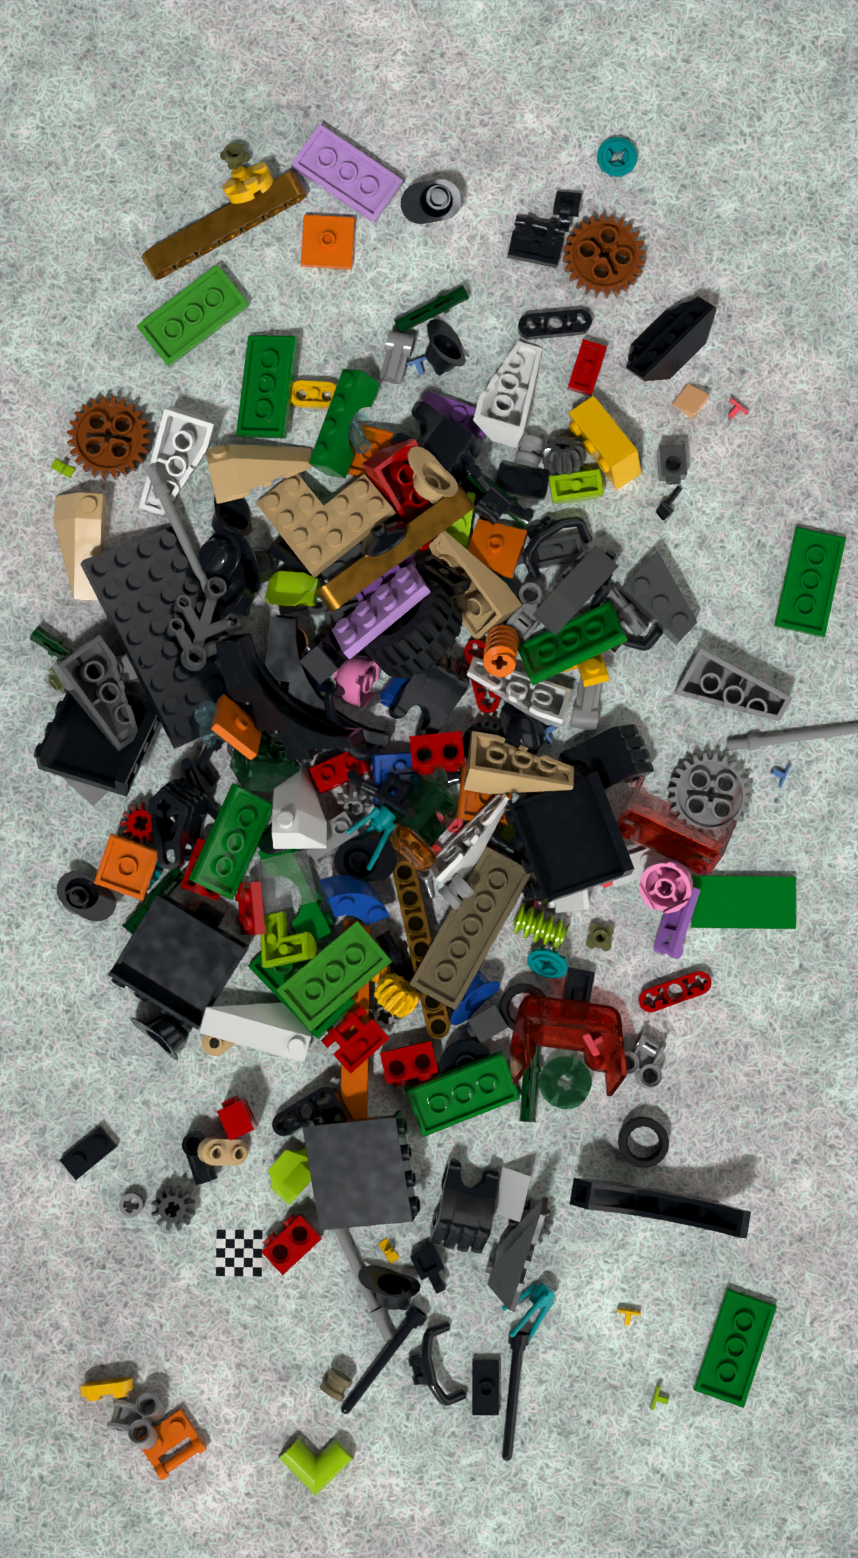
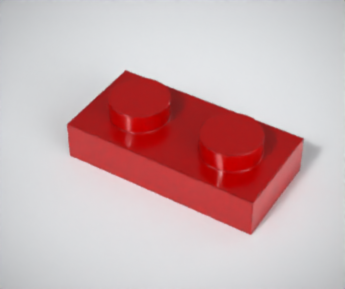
(587, 367)

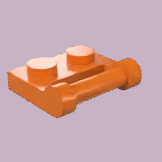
(170, 1433)

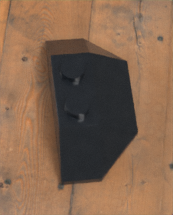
(671, 340)

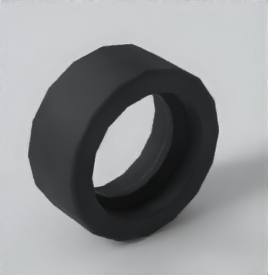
(509, 994)
(662, 1148)

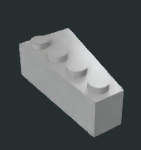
(725, 685)

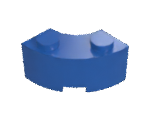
(353, 898)

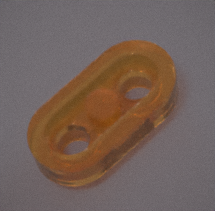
(412, 848)

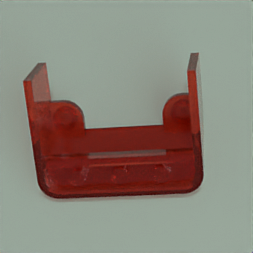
(669, 836)
(561, 1026)

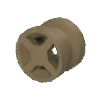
(336, 1384)

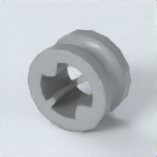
(135, 1211)

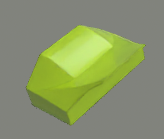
(577, 487)
(292, 589)
(290, 1174)

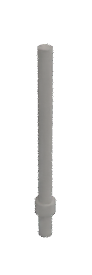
(161, 492)
(754, 741)
(376, 1312)

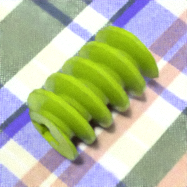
(539, 927)

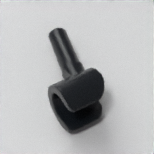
(664, 509)

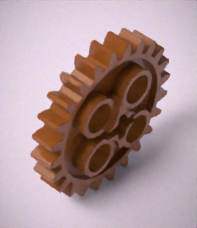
(623, 245)
(113, 415)

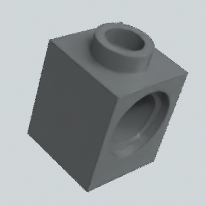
(677, 454)
(486, 1024)

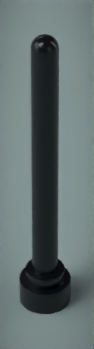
(413, 1319)
(518, 1345)

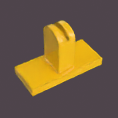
(388, 1250)
(628, 1312)

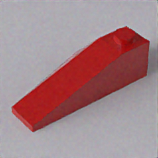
(393, 478)

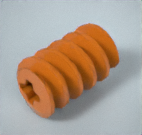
(501, 651)

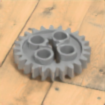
(712, 771)

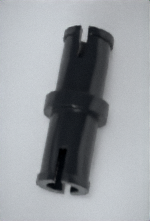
(392, 950)

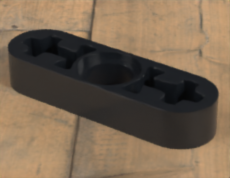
(560, 315)

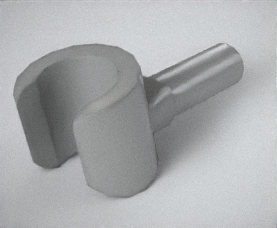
(425, 876)

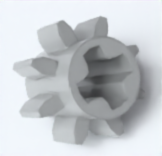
(352, 800)
(381, 1023)

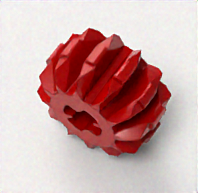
(133, 821)

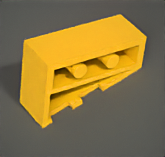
(605, 442)

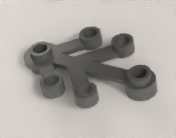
(202, 627)

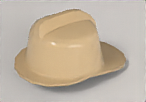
(430, 477)

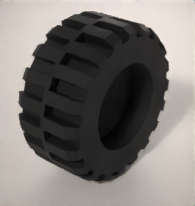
(418, 636)

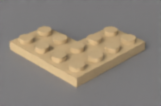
(324, 532)

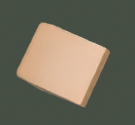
(691, 400)

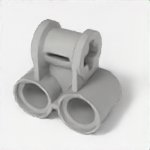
(523, 618)
(646, 1057)
(133, 1419)

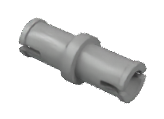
(626, 612)

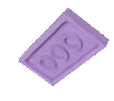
(347, 173)
(380, 610)

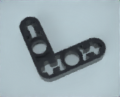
(326, 1111)

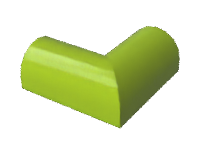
(279, 947)
(315, 1470)

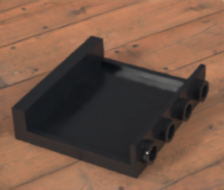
(82, 752)
(569, 839)
(178, 961)
(361, 1171)

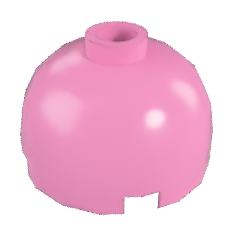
(357, 678)
(666, 886)

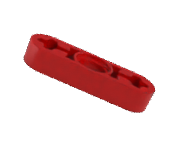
(480, 696)
(690, 979)

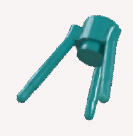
(381, 820)
(541, 1298)

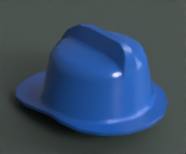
(478, 992)

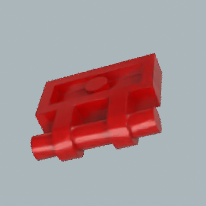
(250, 908)
(359, 1046)

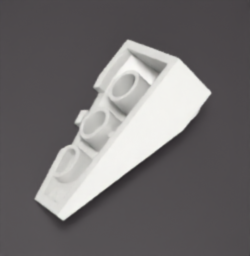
(467, 846)

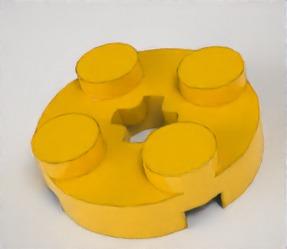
(246, 182)

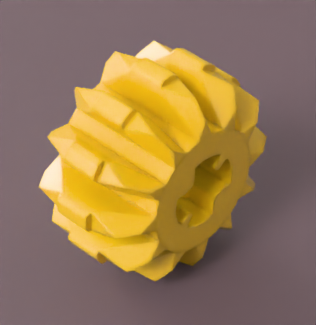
(396, 995)

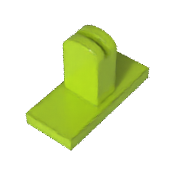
(62, 468)
(656, 1397)

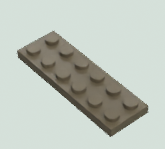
(471, 929)

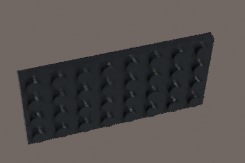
(138, 596)

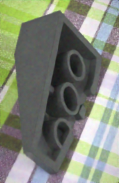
(95, 683)
(514, 1257)

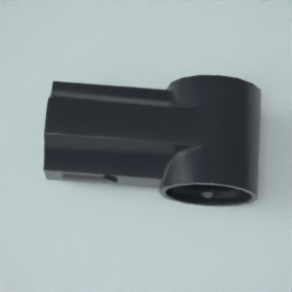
(201, 1171)

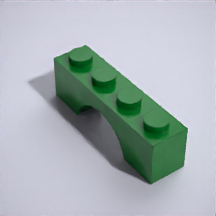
(332, 449)
(310, 916)

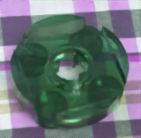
(557, 1095)

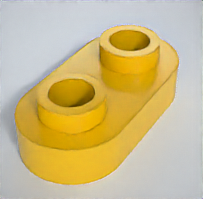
(314, 392)
(95, 1389)

